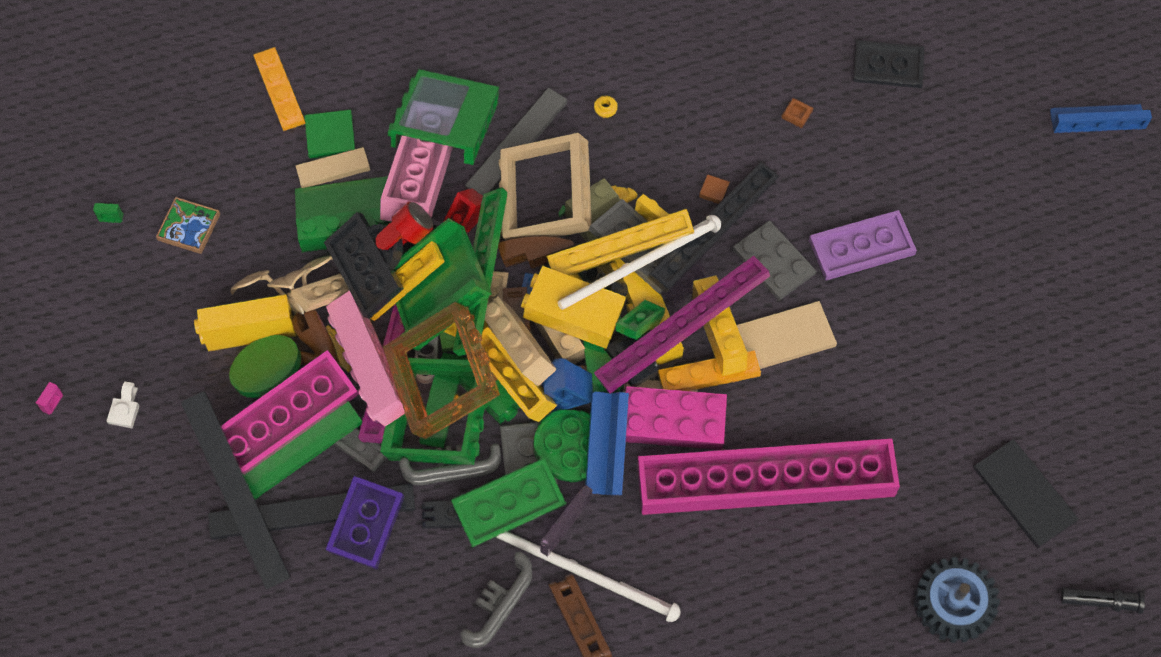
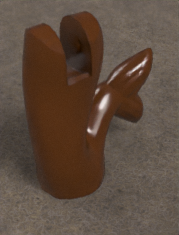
(313, 334)

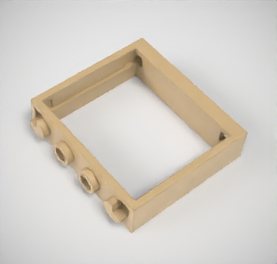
(580, 187)

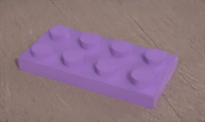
(862, 245)

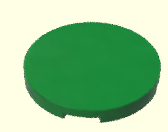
(264, 365)
(564, 444)

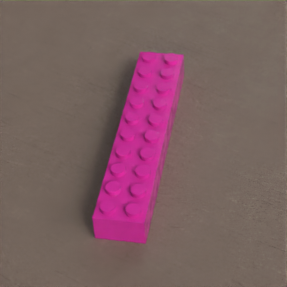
(767, 476)

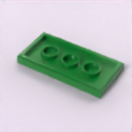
(508, 502)

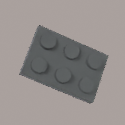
(782, 260)

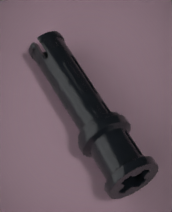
(1117, 597)

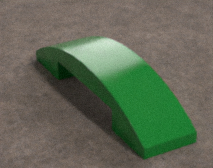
(442, 392)

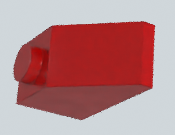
(465, 209)

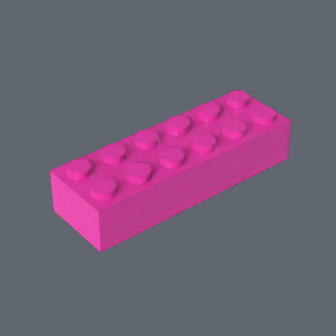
(288, 411)

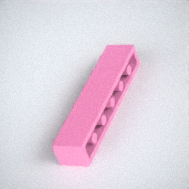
(366, 358)

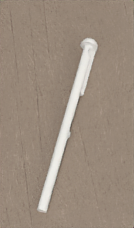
(711, 223)
(671, 611)

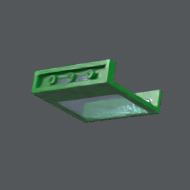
(446, 112)

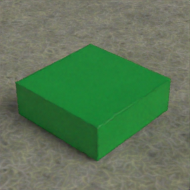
(108, 212)

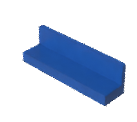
(1099, 118)
(607, 442)

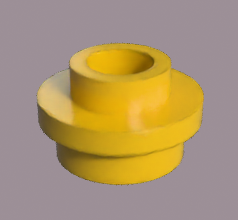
(605, 111)

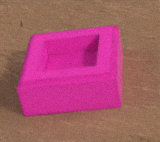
(49, 398)

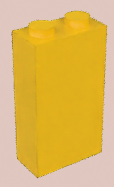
(588, 319)
(244, 322)

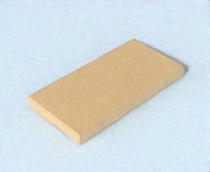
(788, 334)

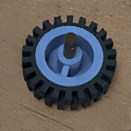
(956, 600)

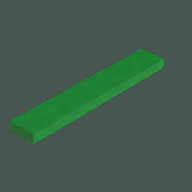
(302, 449)

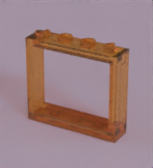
(395, 351)

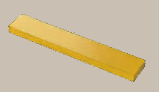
(622, 243)

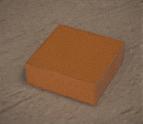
(797, 113)
(714, 189)

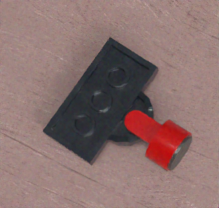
(370, 254)

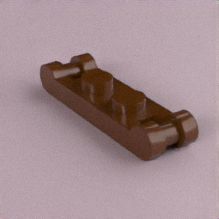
(579, 617)

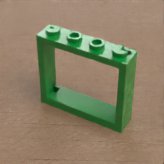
(395, 431)

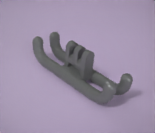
(451, 472)
(499, 604)

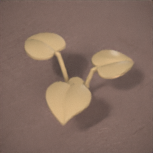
(284, 282)

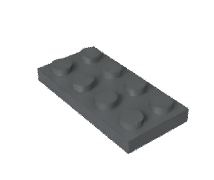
(619, 218)

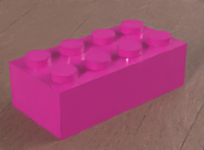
(676, 418)

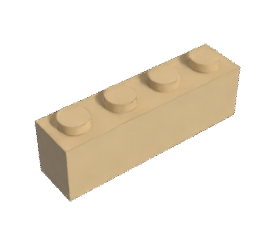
(518, 341)

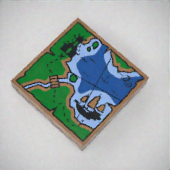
(188, 225)

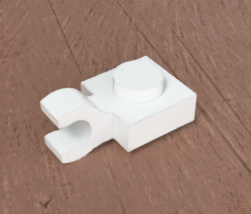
(124, 410)

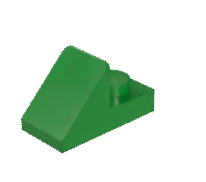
(640, 320)

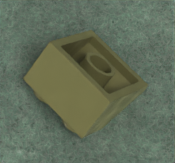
(602, 199)

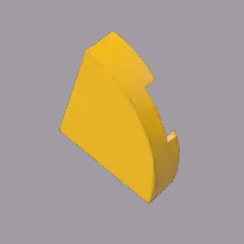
(626, 194)

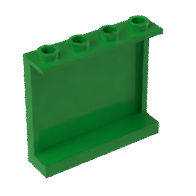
(455, 280)

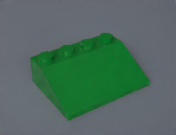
(327, 207)

